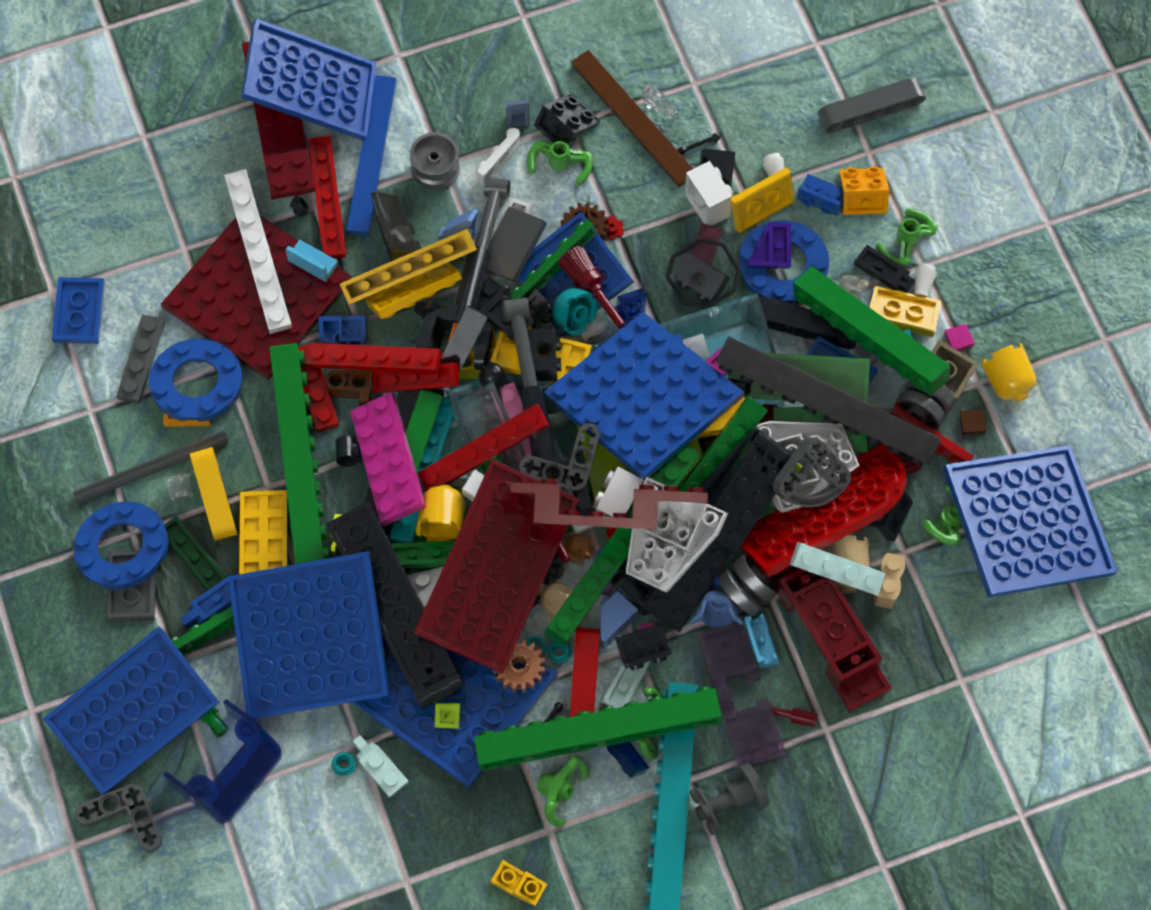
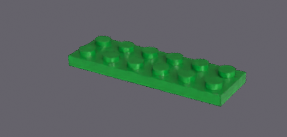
(841, 372)

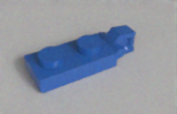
(213, 601)

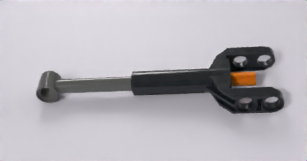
(471, 281)
(541, 443)

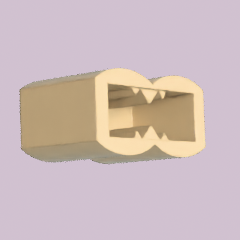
(890, 589)

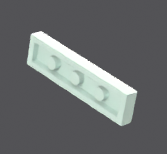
(837, 568)

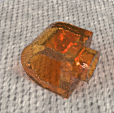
(579, 548)

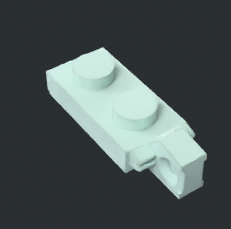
(380, 767)

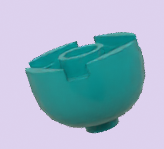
(574, 310)

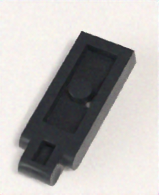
(884, 269)

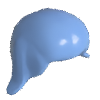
(717, 602)

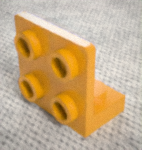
(864, 191)

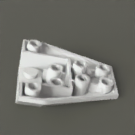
(792, 434)
(680, 538)

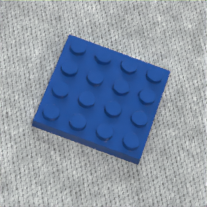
(615, 276)

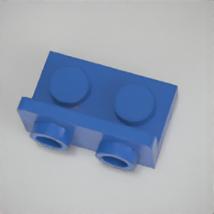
(821, 195)

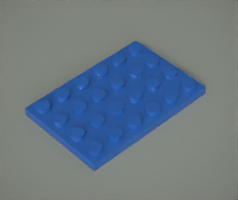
(309, 79)
(131, 710)

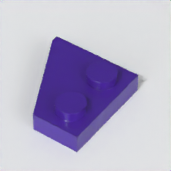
(773, 247)

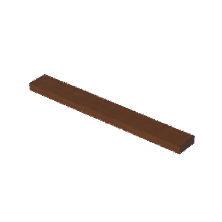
(632, 117)

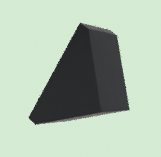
(722, 160)

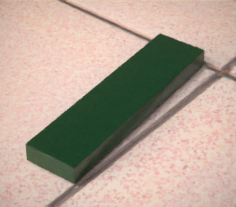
(193, 554)

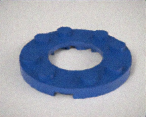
(782, 290)
(196, 408)
(133, 571)

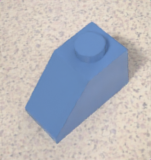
(465, 221)
(615, 617)

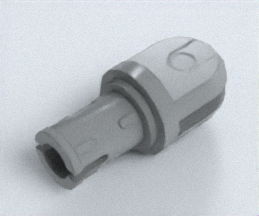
(594, 333)

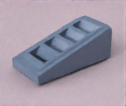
(517, 113)

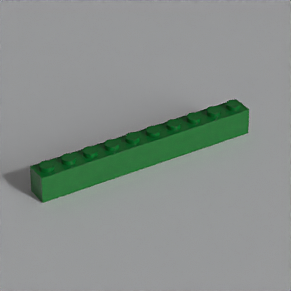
(297, 453)
(610, 558)
(598, 729)

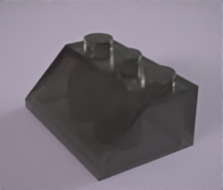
(393, 225)

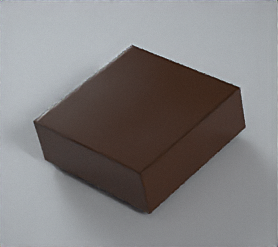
(972, 422)

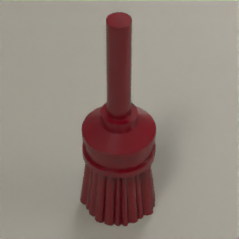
(587, 277)

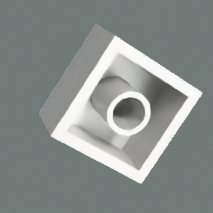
(708, 194)
(618, 492)

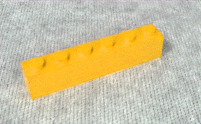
(408, 266)

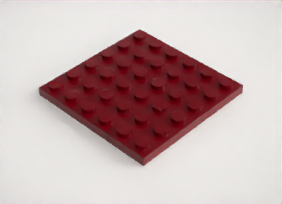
(224, 304)

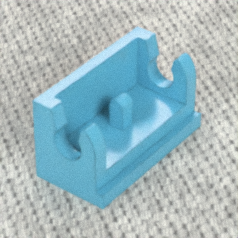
(761, 641)

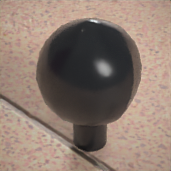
(493, 373)

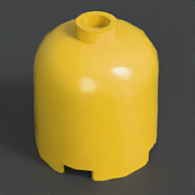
(1010, 373)
(442, 514)

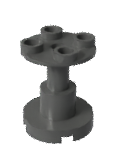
(737, 794)

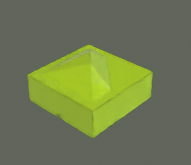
(447, 715)

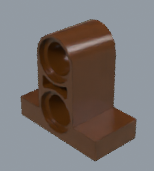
(347, 389)

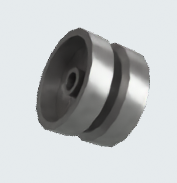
(434, 161)
(924, 407)
(748, 586)

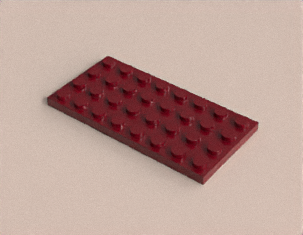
(492, 572)

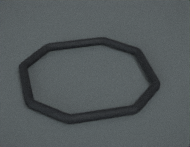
(713, 302)

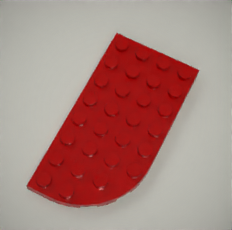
(870, 495)

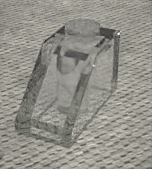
(855, 285)

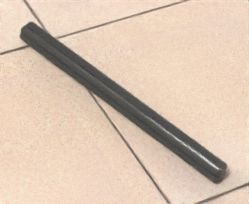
(148, 468)

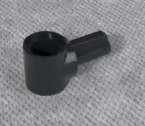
(347, 451)

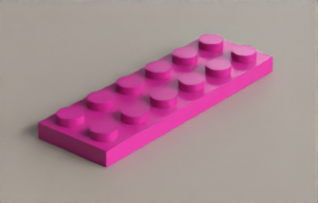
(387, 459)

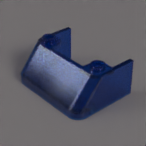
(240, 777)

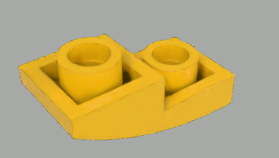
(518, 883)

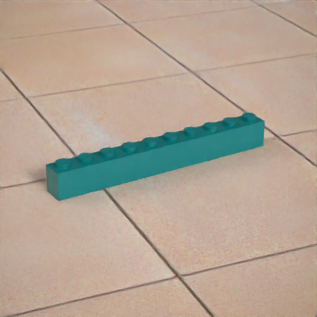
(670, 814)

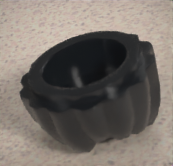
(299, 206)

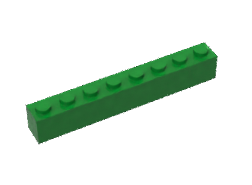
(871, 331)

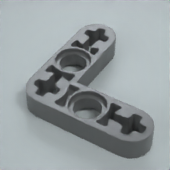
(573, 466)
(123, 805)

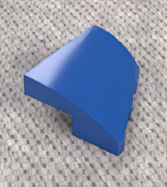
(343, 329)

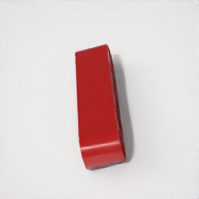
(584, 670)

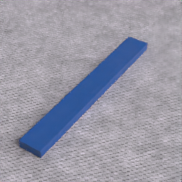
(371, 156)

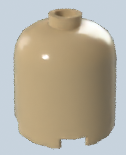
(853, 550)

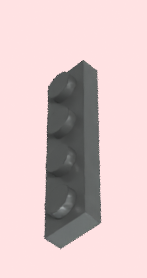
(140, 359)

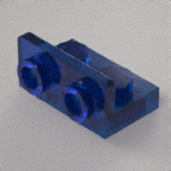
(631, 305)

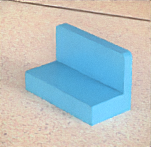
(311, 260)

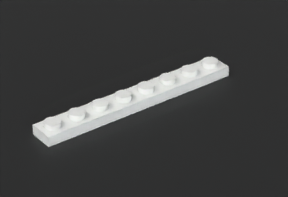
(258, 251)

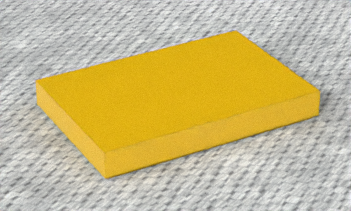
(762, 200)
(906, 310)

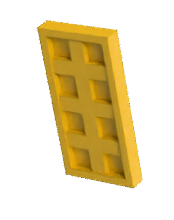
(408, 292)
(571, 355)
(263, 530)

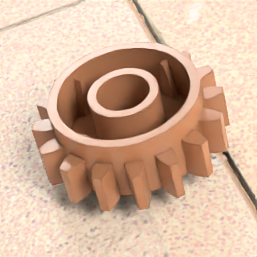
(525, 677)

